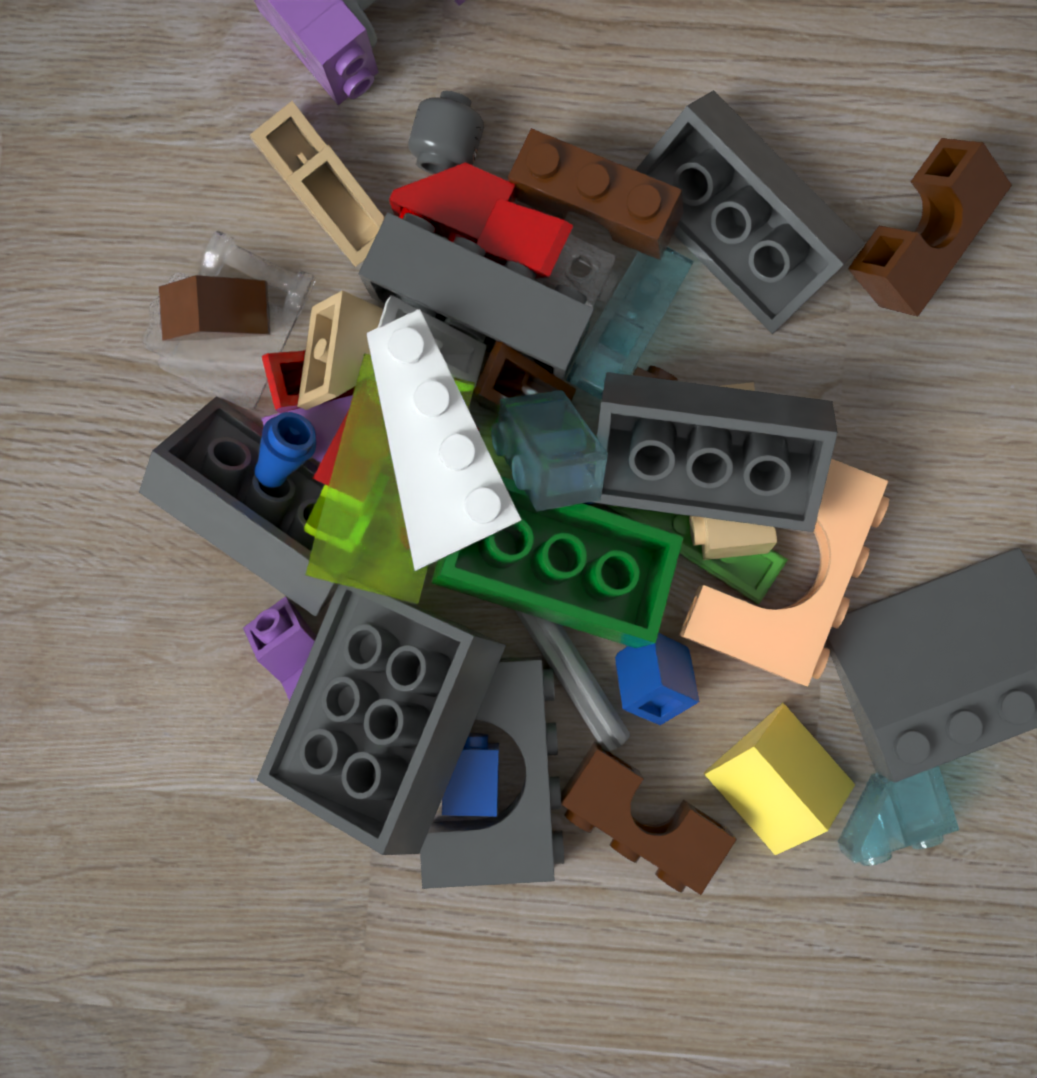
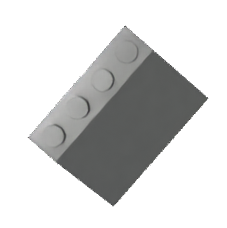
(942, 665)
(380, 718)

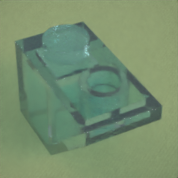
(898, 816)

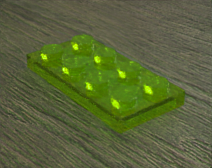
(362, 521)

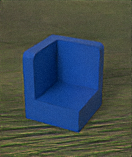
(657, 680)

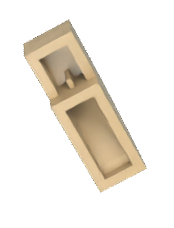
(320, 181)

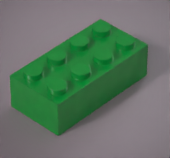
(571, 570)

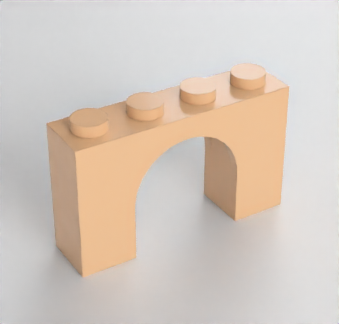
(793, 638)

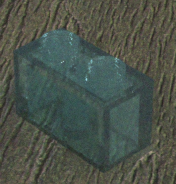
(549, 450)

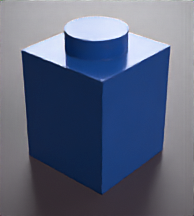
(474, 780)

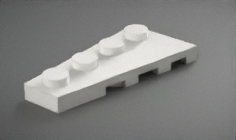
(438, 456)

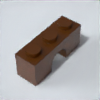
(958, 194)
(622, 200)
(683, 848)

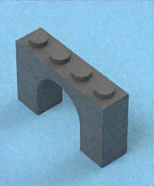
(520, 840)

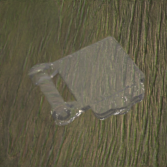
(232, 365)

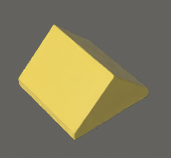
(782, 782)

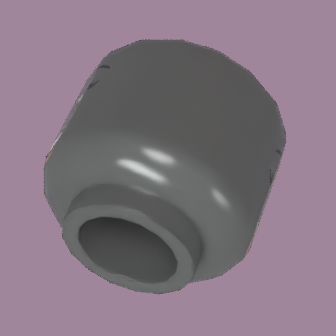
(445, 132)

